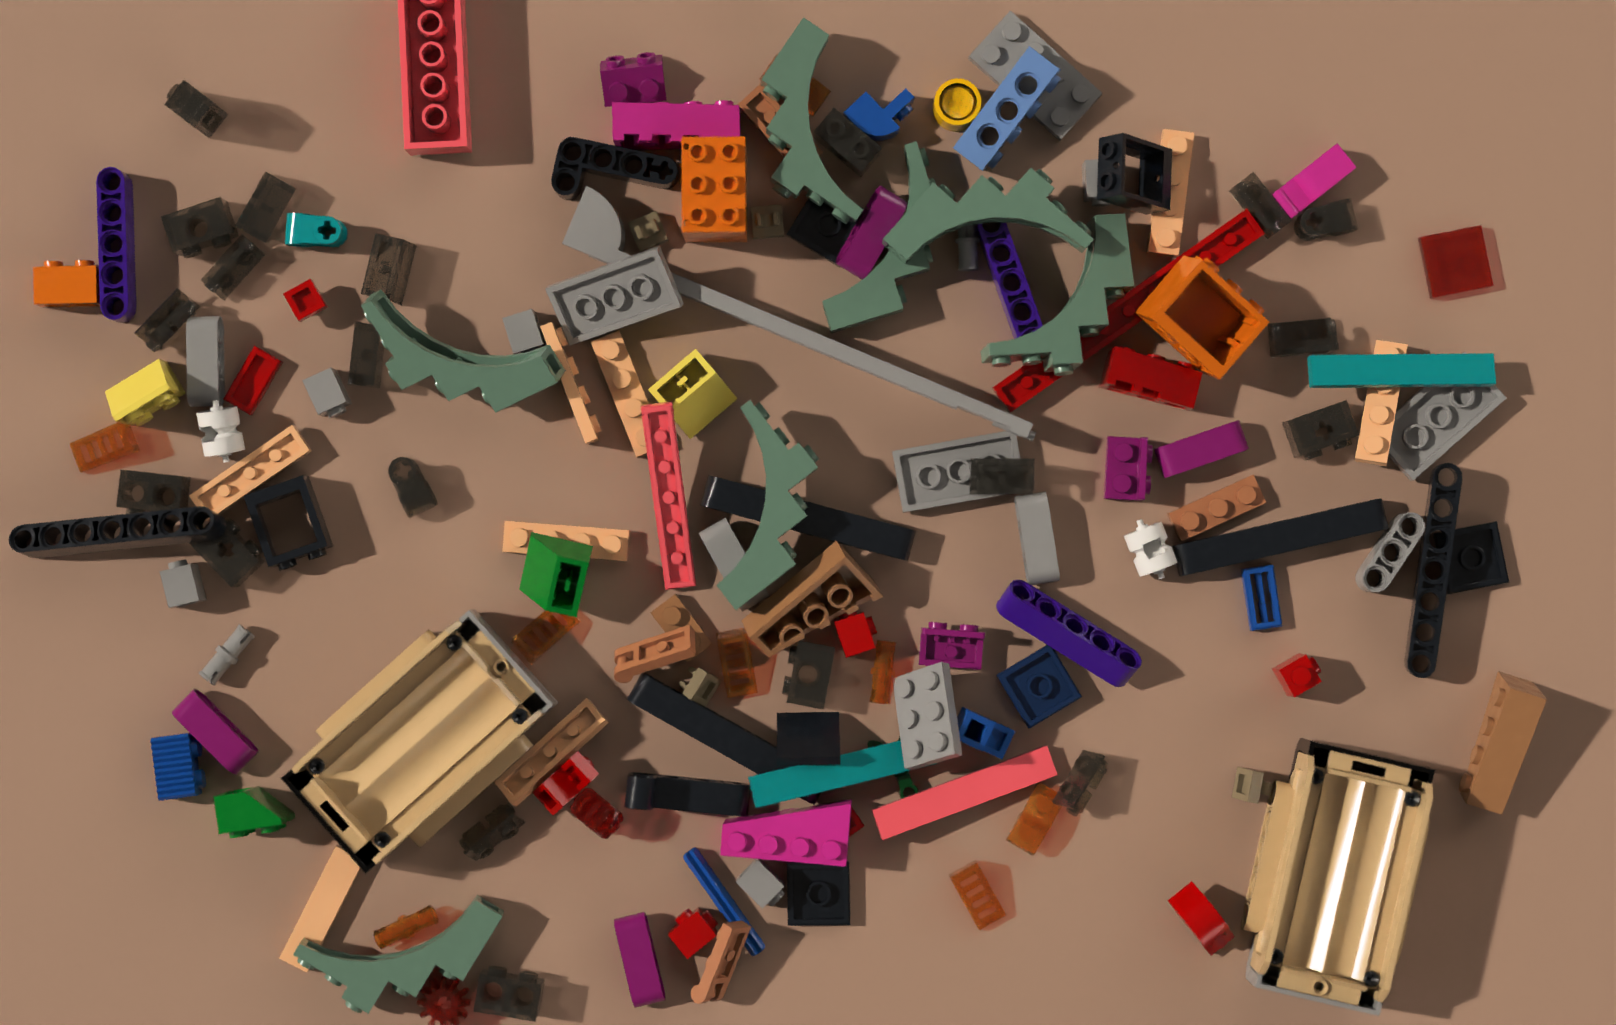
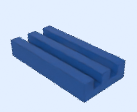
(1277, 621)

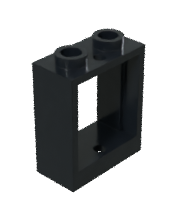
(1154, 162)
(279, 491)

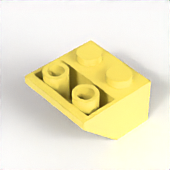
(144, 393)
(695, 393)

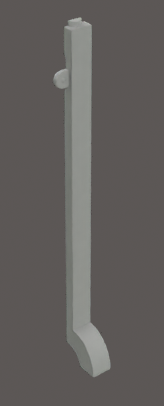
(601, 234)

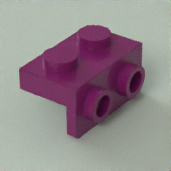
(633, 79)
(957, 647)

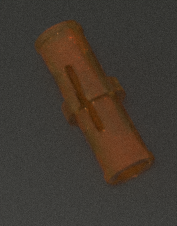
(882, 672)
(406, 926)

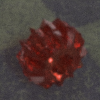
(596, 813)
(452, 993)

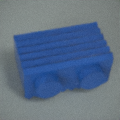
(177, 766)

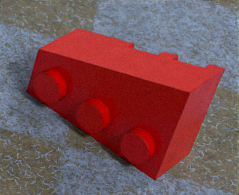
(1151, 378)

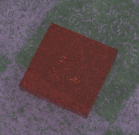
(1455, 261)

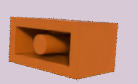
(66, 285)

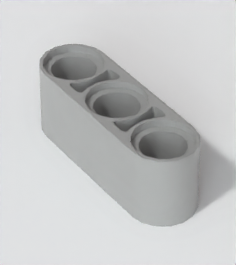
(205, 360)
(1037, 538)
(1403, 544)
(727, 553)

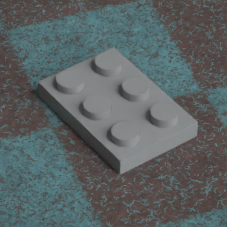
(927, 716)

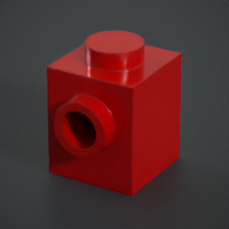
(855, 633)
(1298, 674)
(693, 931)

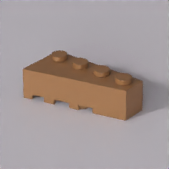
(810, 600)
(1502, 742)

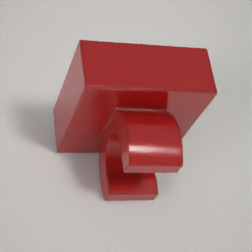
(305, 300)

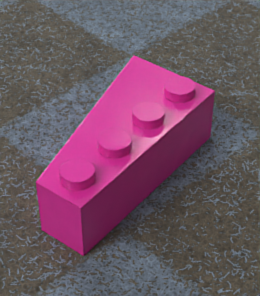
(663, 124)
(792, 835)

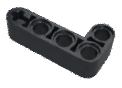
(616, 169)
(690, 794)

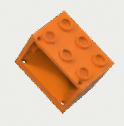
(714, 189)
(1203, 315)

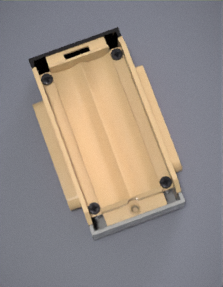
(420, 740)
(1336, 875)

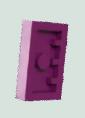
(1127, 468)

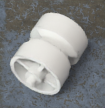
(220, 431)
(1150, 549)

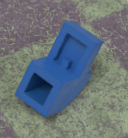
(876, 121)
(983, 733)

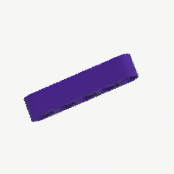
(107, 233)
(1013, 268)
(1068, 633)

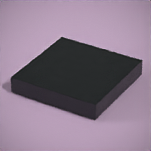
(820, 230)
(1475, 558)
(808, 738)
(818, 894)

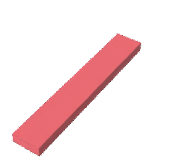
(668, 495)
(964, 792)

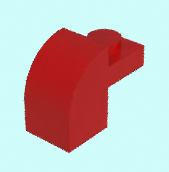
(566, 782)
(1201, 918)

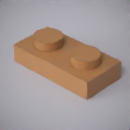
(674, 615)

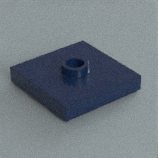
(1039, 686)

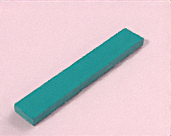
(1401, 370)
(813, 779)

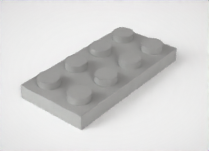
(1004, 48)
(614, 295)
(1435, 422)
(940, 471)

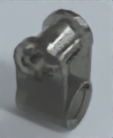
(1330, 220)
(413, 492)

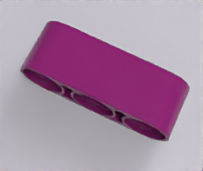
(866, 237)
(1201, 449)
(215, 731)
(639, 959)

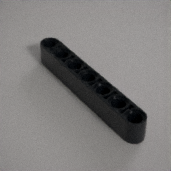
(820, 520)
(104, 528)
(1280, 537)
(1439, 585)
(707, 727)

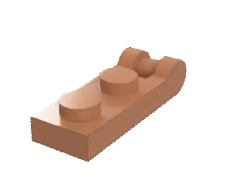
(654, 653)
(721, 962)

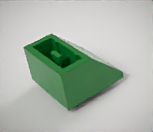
(555, 573)
(248, 809)

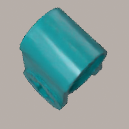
(310, 230)

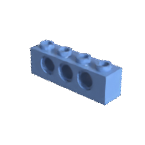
(971, 142)

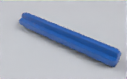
(721, 897)

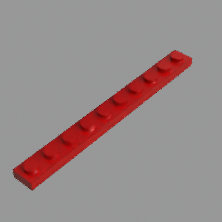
(1216, 247)

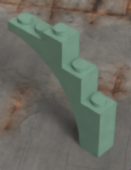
(801, 168)
(984, 202)
(877, 293)
(1057, 343)
(456, 371)
(784, 469)
(408, 969)

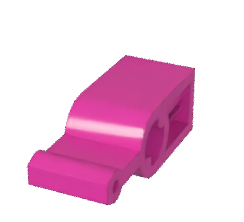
(1314, 180)

